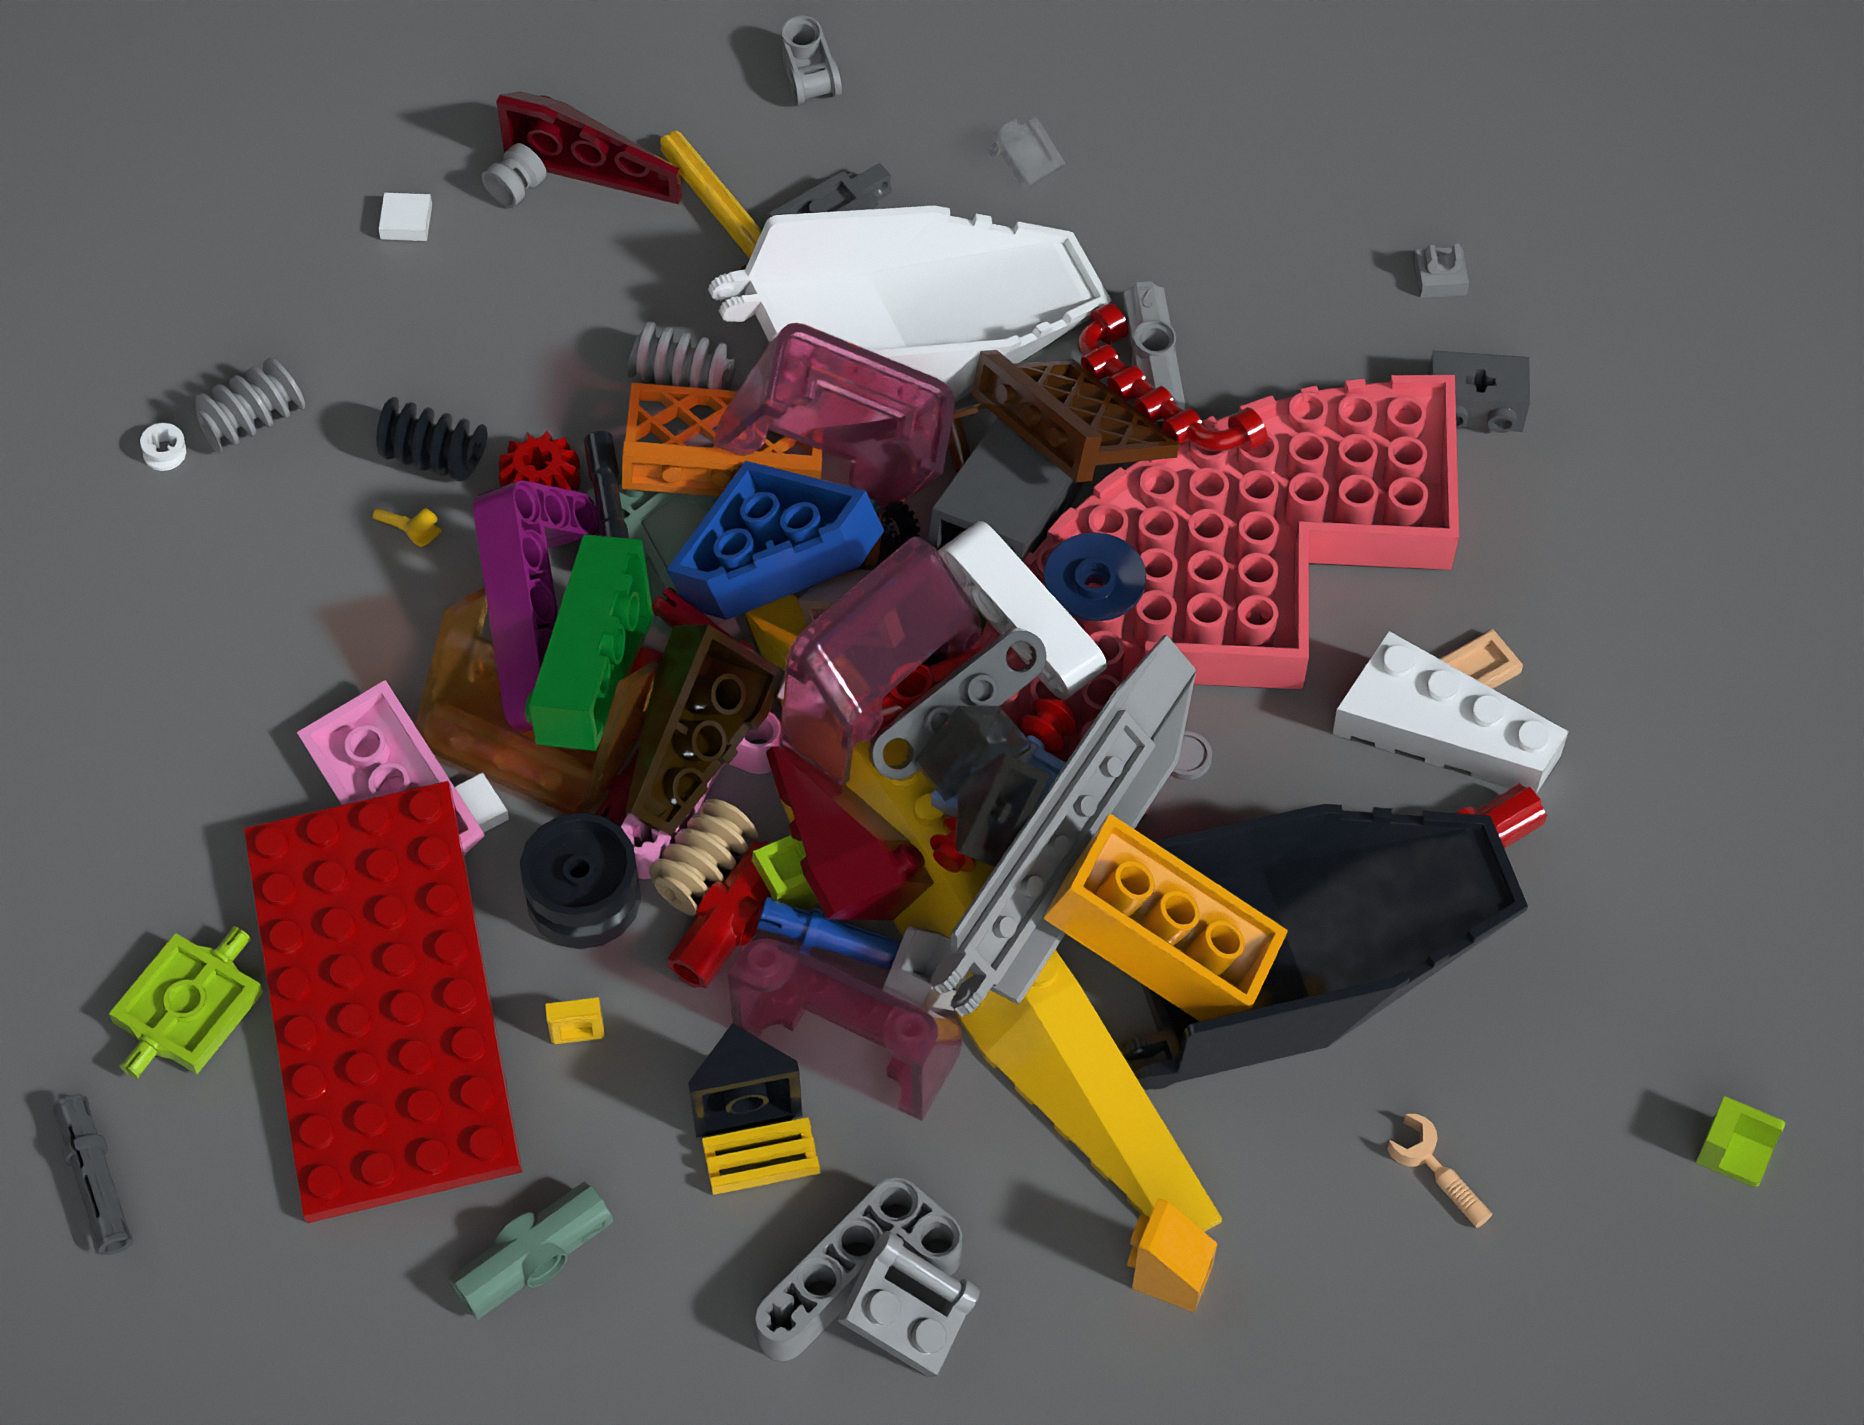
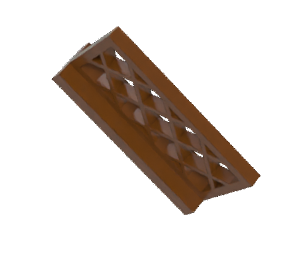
(1068, 414)

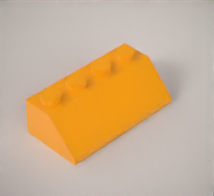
(1165, 923)

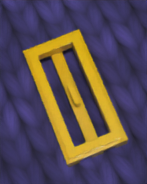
(757, 1137)

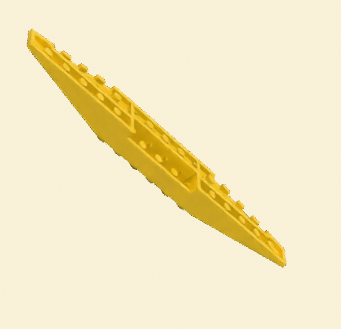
(1052, 1039)

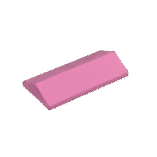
(376, 751)

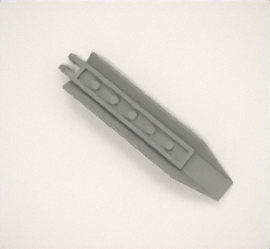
(1110, 772)

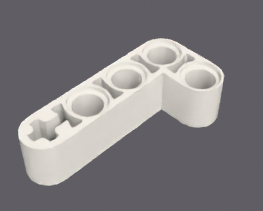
(1016, 599)

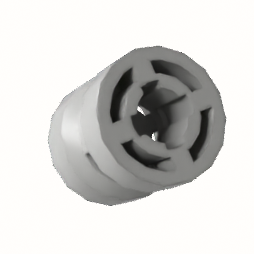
(514, 175)

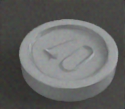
(1194, 757)

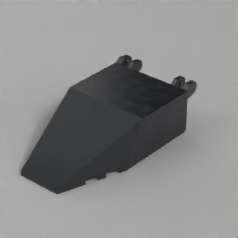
(1367, 917)

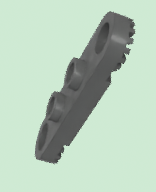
(978, 682)

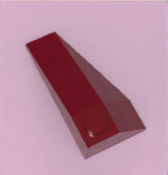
(584, 148)

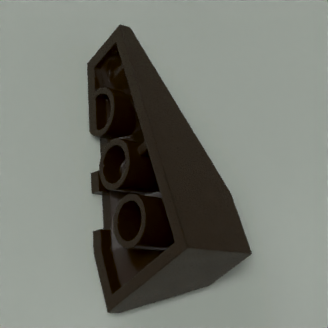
(697, 714)

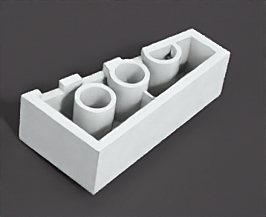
(1448, 718)

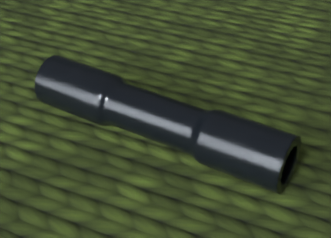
(604, 475)

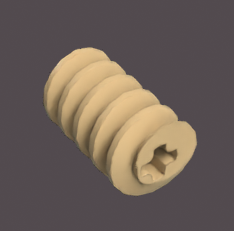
(698, 853)

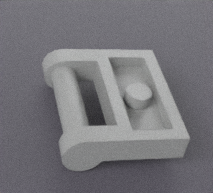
(898, 1319)

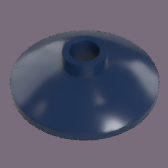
(1097, 560)

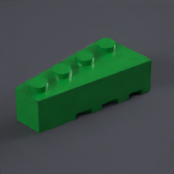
(591, 643)

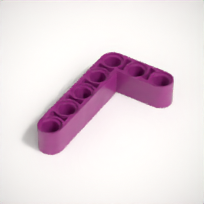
(513, 538)

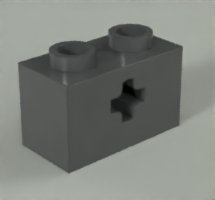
(1488, 389)

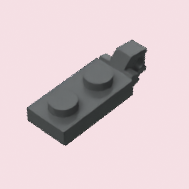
(841, 193)

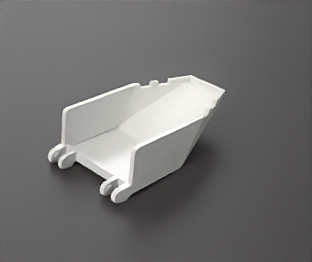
(916, 285)

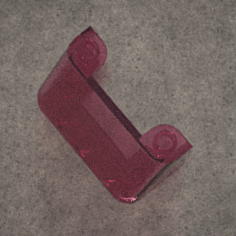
(847, 404)
(780, 980)

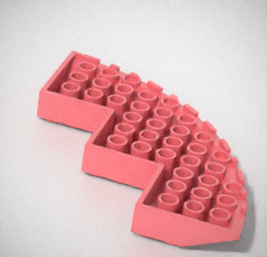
(1232, 532)

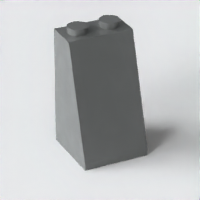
(1006, 488)

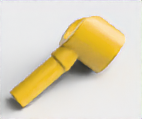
(419, 528)

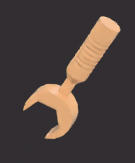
(1445, 1177)

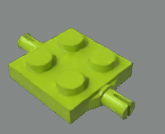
(186, 1003)

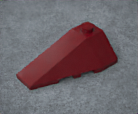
(853, 855)

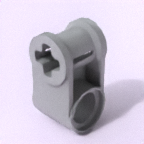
(808, 60)

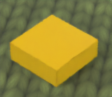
(575, 1020)

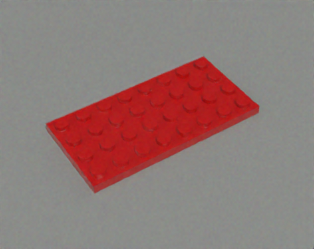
(380, 1003)

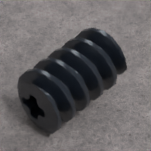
(429, 443)

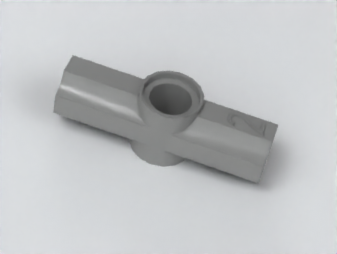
(1153, 338)

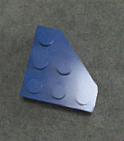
(771, 539)

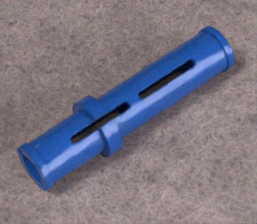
(827, 934)

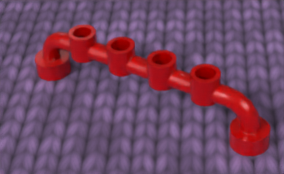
(1109, 325)

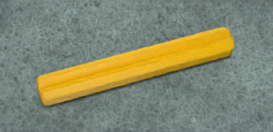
(711, 191)

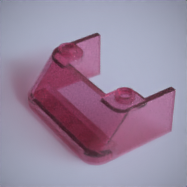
(868, 647)

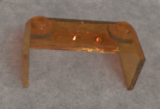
(467, 725)

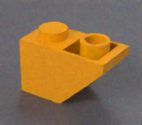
(1171, 1256)

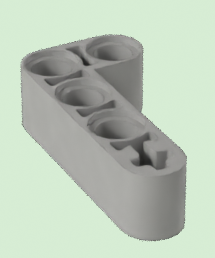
(834, 1265)

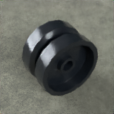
(580, 880)

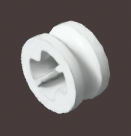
(159, 433)

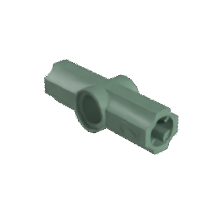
(531, 1250)

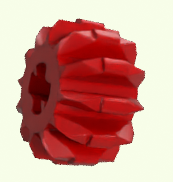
(540, 462)

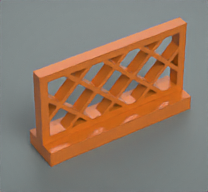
(694, 469)

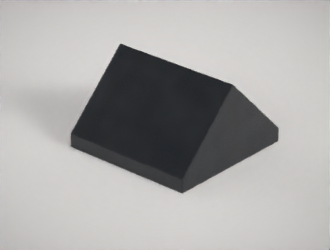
(744, 1085)

